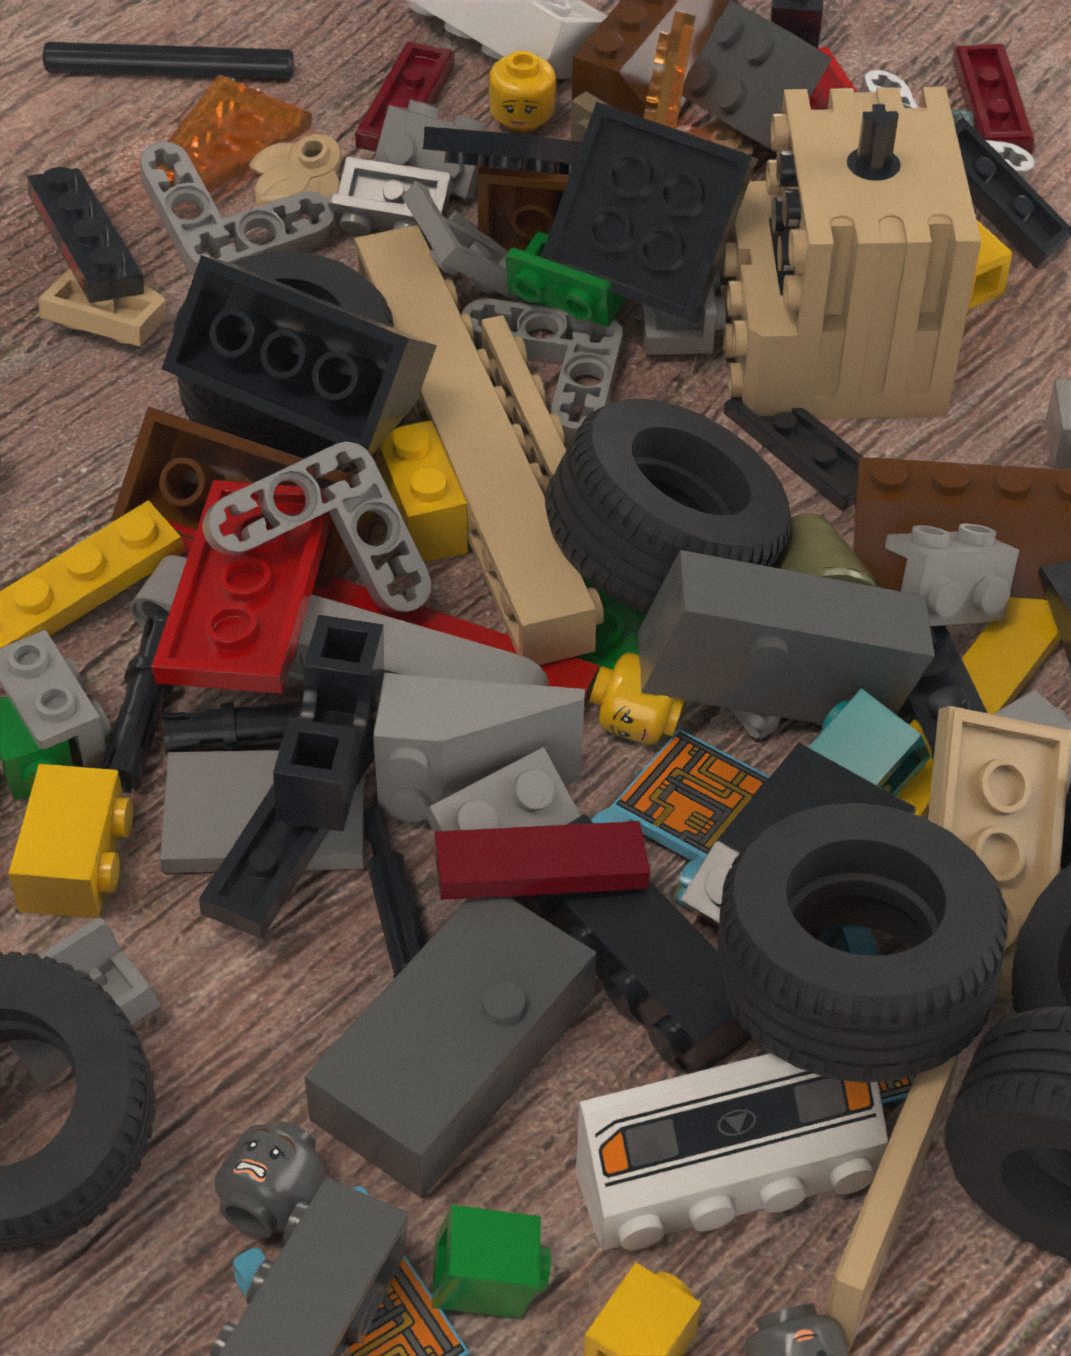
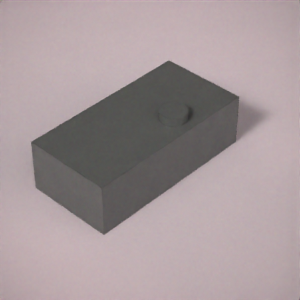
(779, 639)
(451, 1039)

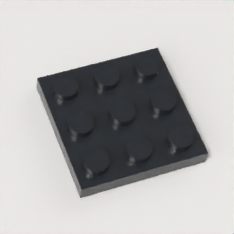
(649, 210)

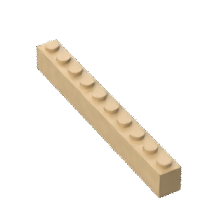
(531, 581)

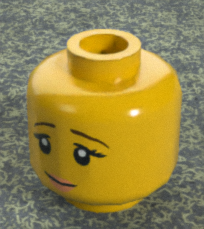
(522, 91)
(627, 710)

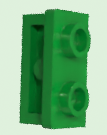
(560, 286)

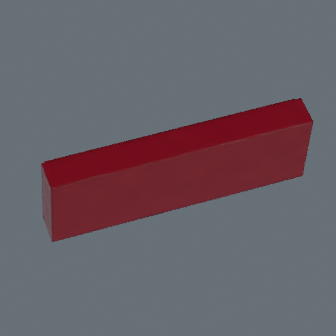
(417, 76)
(992, 94)
(541, 860)

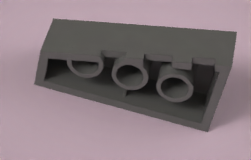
(325, 1279)

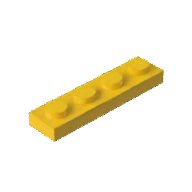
(87, 574)

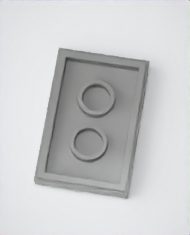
(214, 799)

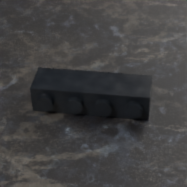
(651, 967)

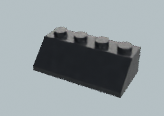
(296, 355)

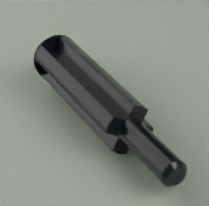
(393, 894)

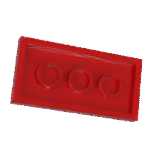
(243, 612)

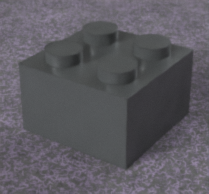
(747, 69)

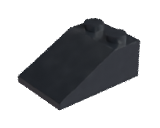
(797, 785)

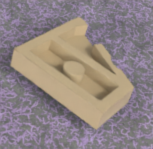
(122, 319)

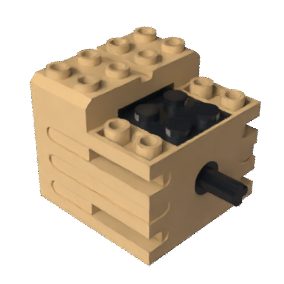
(852, 261)

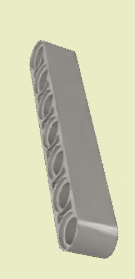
(407, 646)

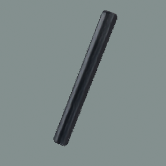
(168, 60)

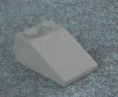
(453, 732)

